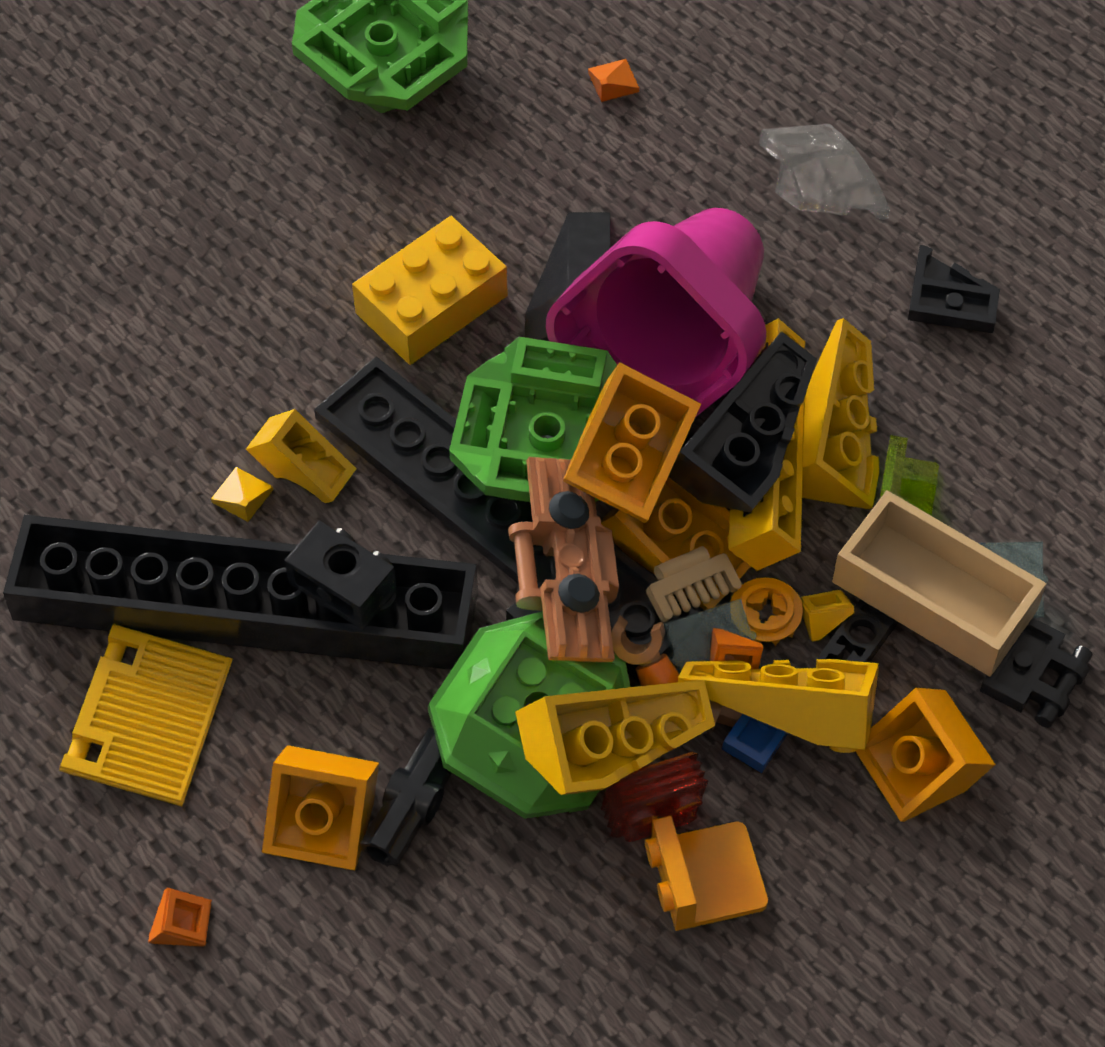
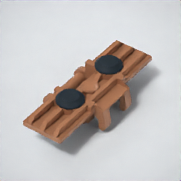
(585, 565)

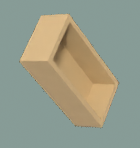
(938, 582)

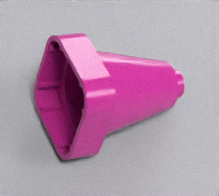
(672, 303)

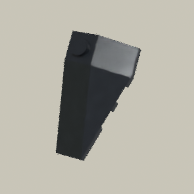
(578, 245)
(745, 439)

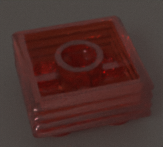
(654, 792)

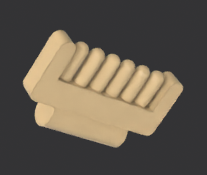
(690, 571)

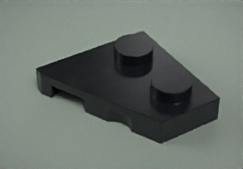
(951, 296)

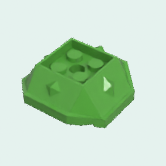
(383, 49)
(516, 399)
(477, 717)

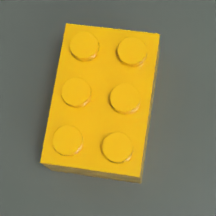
(430, 289)

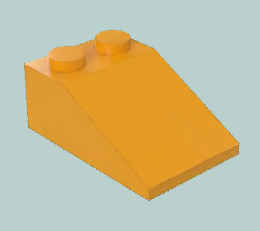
(631, 442)
(674, 528)

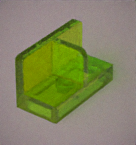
(909, 477)

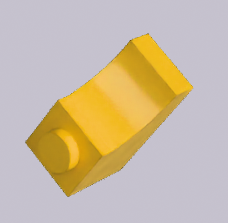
(299, 453)

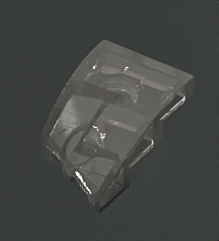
(823, 171)

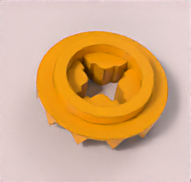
(784, 603)

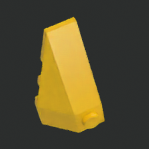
(838, 423)
(818, 704)
(604, 735)

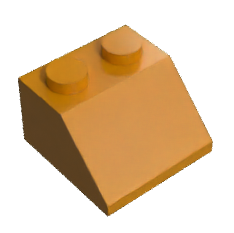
(924, 753)
(319, 806)

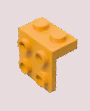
(705, 873)

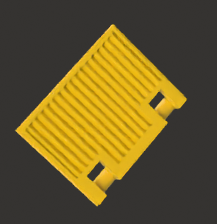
(147, 715)

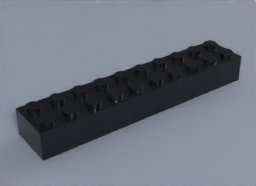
(228, 593)

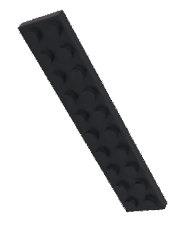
(410, 444)

